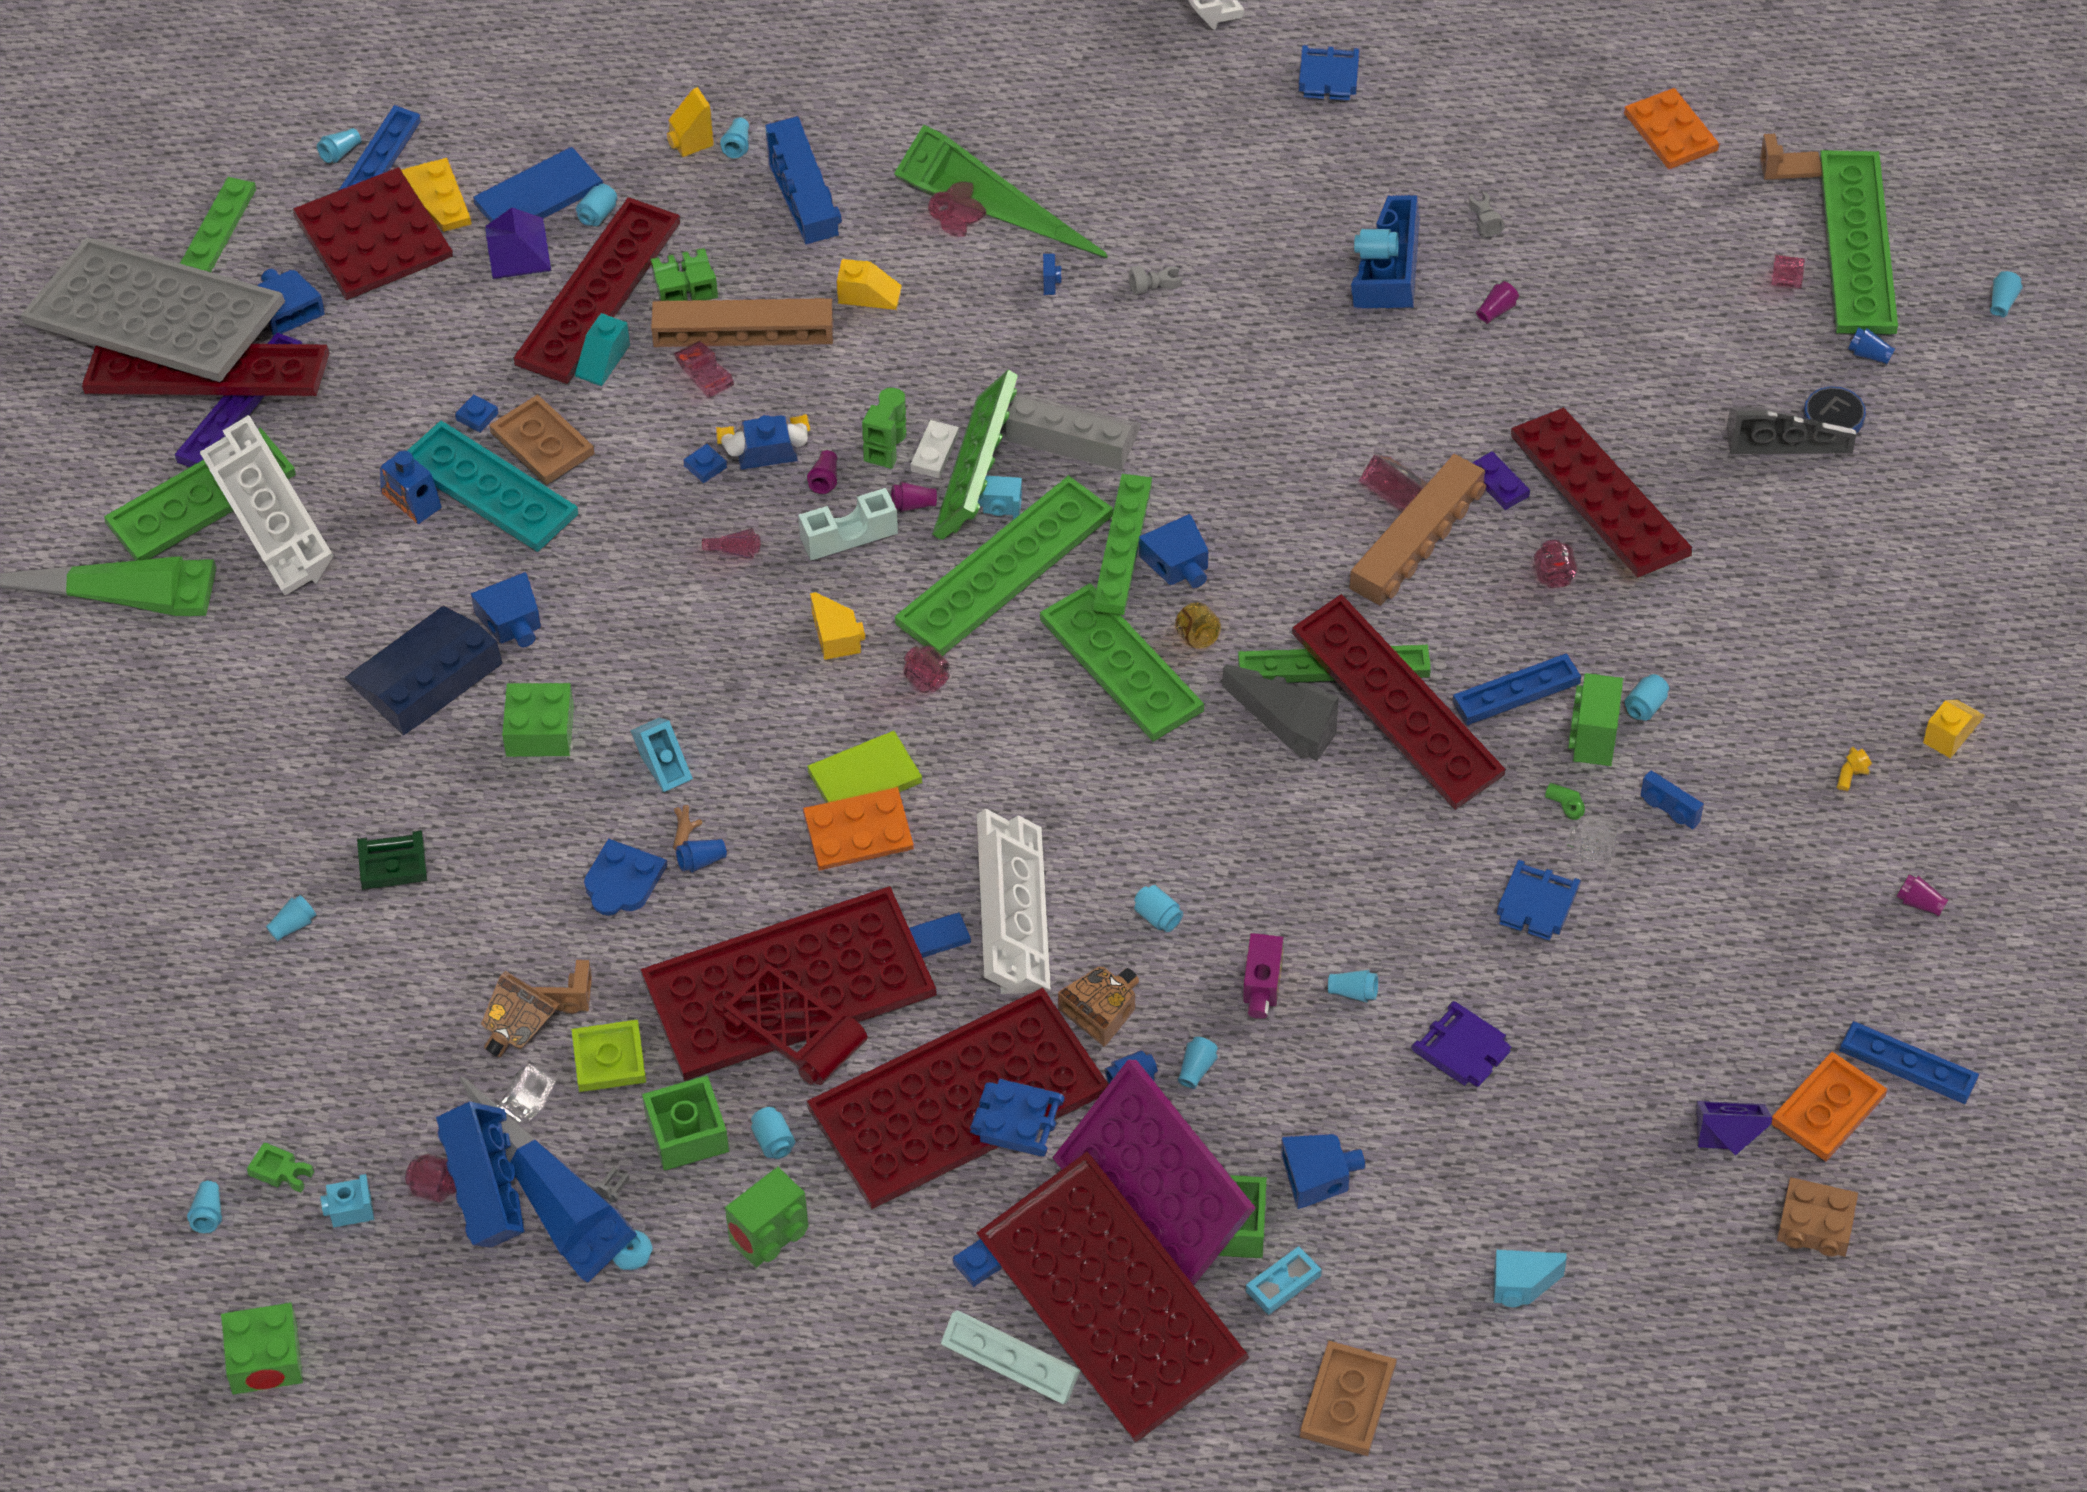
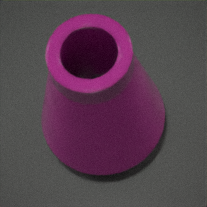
(1499, 300)
(823, 475)
(911, 496)
(1920, 895)

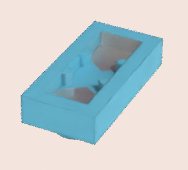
(1283, 1280)

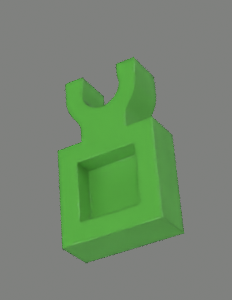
(277, 1165)

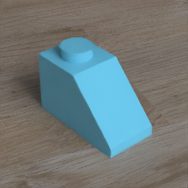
(661, 753)
(1525, 1275)

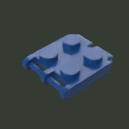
(1328, 73)
(1537, 901)
(1013, 1116)

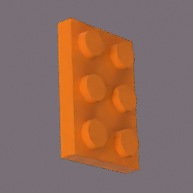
(1671, 128)
(858, 828)
(1829, 1106)

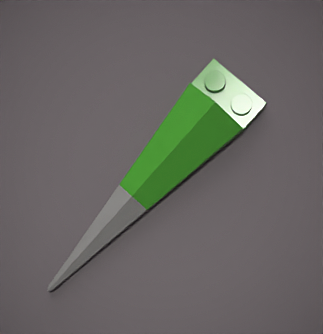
(155, 585)

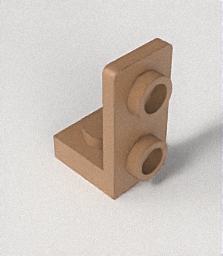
(1787, 165)
(577, 995)

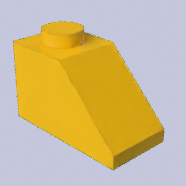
(691, 125)
(866, 285)
(836, 627)
(1951, 726)

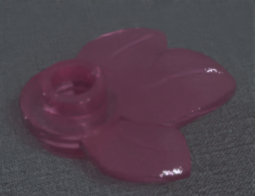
(960, 210)

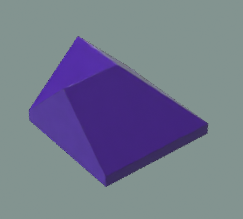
(517, 244)
(1730, 1124)

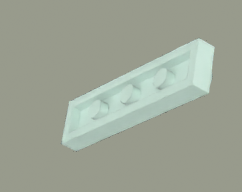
(1010, 1357)

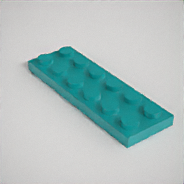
(492, 486)

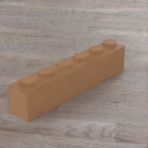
(742, 322)
(1417, 530)

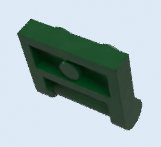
(393, 866)

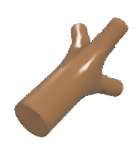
(684, 825)

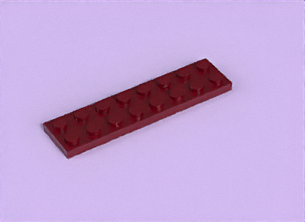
(597, 287)
(258, 372)
(1601, 492)
(1398, 701)

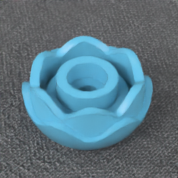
(637, 1256)

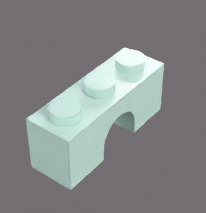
(870, 521)

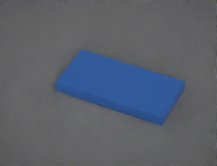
(541, 188)

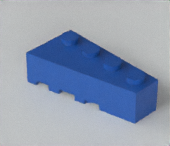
(801, 181)
(1392, 280)
(481, 1172)

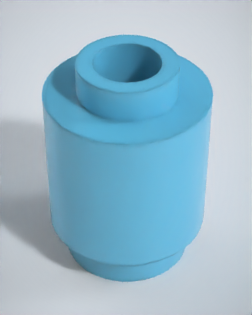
(596, 205)
(1376, 243)
(1647, 697)
(1158, 908)
(772, 1133)

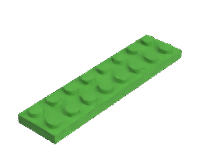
(1858, 242)
(1004, 566)

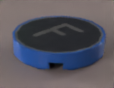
(1836, 407)

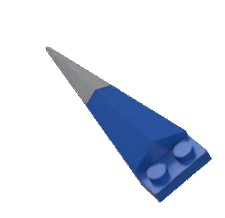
(575, 1216)

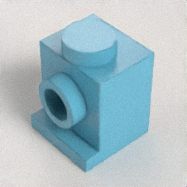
(1002, 496)
(348, 1202)

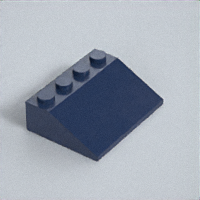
(426, 668)

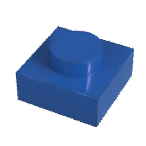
(1051, 274)
(476, 413)
(705, 463)
(976, 1263)

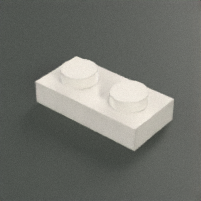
(934, 449)

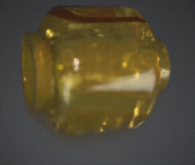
(1198, 625)

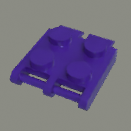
(1465, 1047)

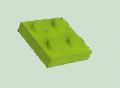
(608, 1055)

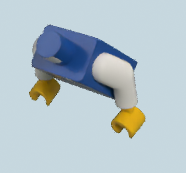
(765, 440)

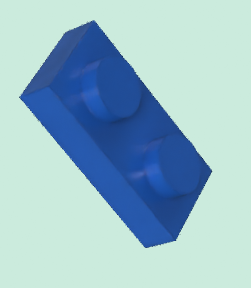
(1671, 799)

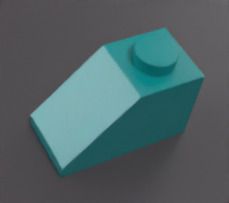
(602, 349)

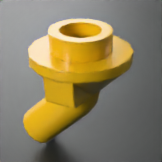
(1856, 764)

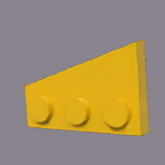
(439, 193)

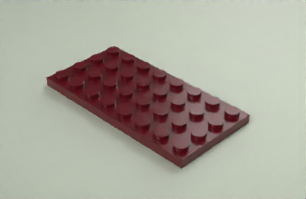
(846, 955)
(917, 1110)
(1112, 1296)

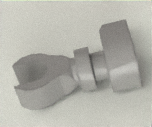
(1490, 221)
(1140, 281)

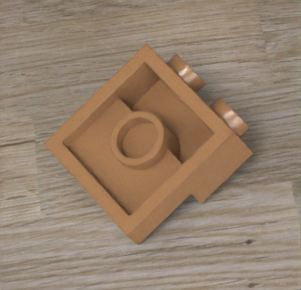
(1817, 1217)

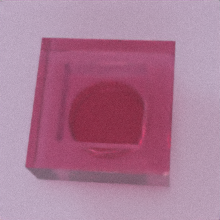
(1788, 271)

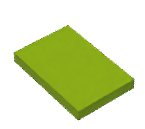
(865, 769)

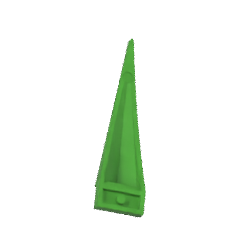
(938, 162)

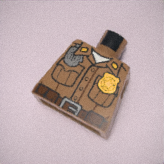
(1100, 1002)
(515, 1013)

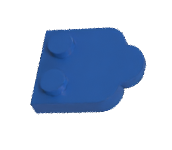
(622, 878)

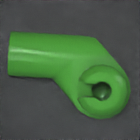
(1569, 800)

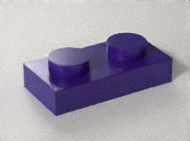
(1501, 481)

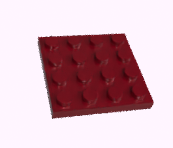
(372, 233)

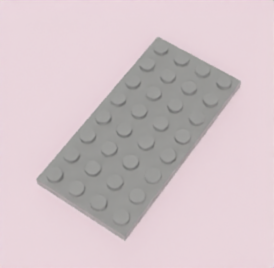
(153, 309)

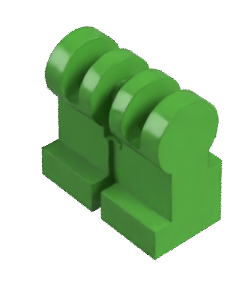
(697, 278)
(884, 428)

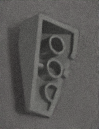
(1774, 432)
(1298, 715)

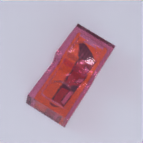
(703, 369)

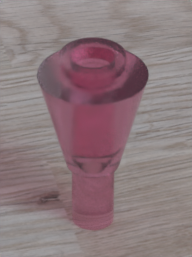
(741, 543)

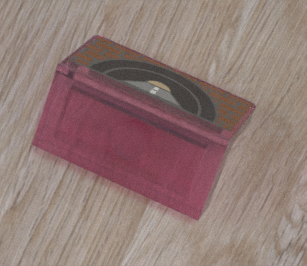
(1392, 481)

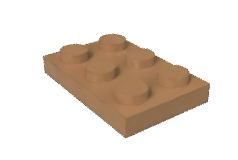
(541, 439)
(1348, 1398)

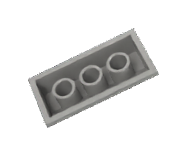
(1071, 431)

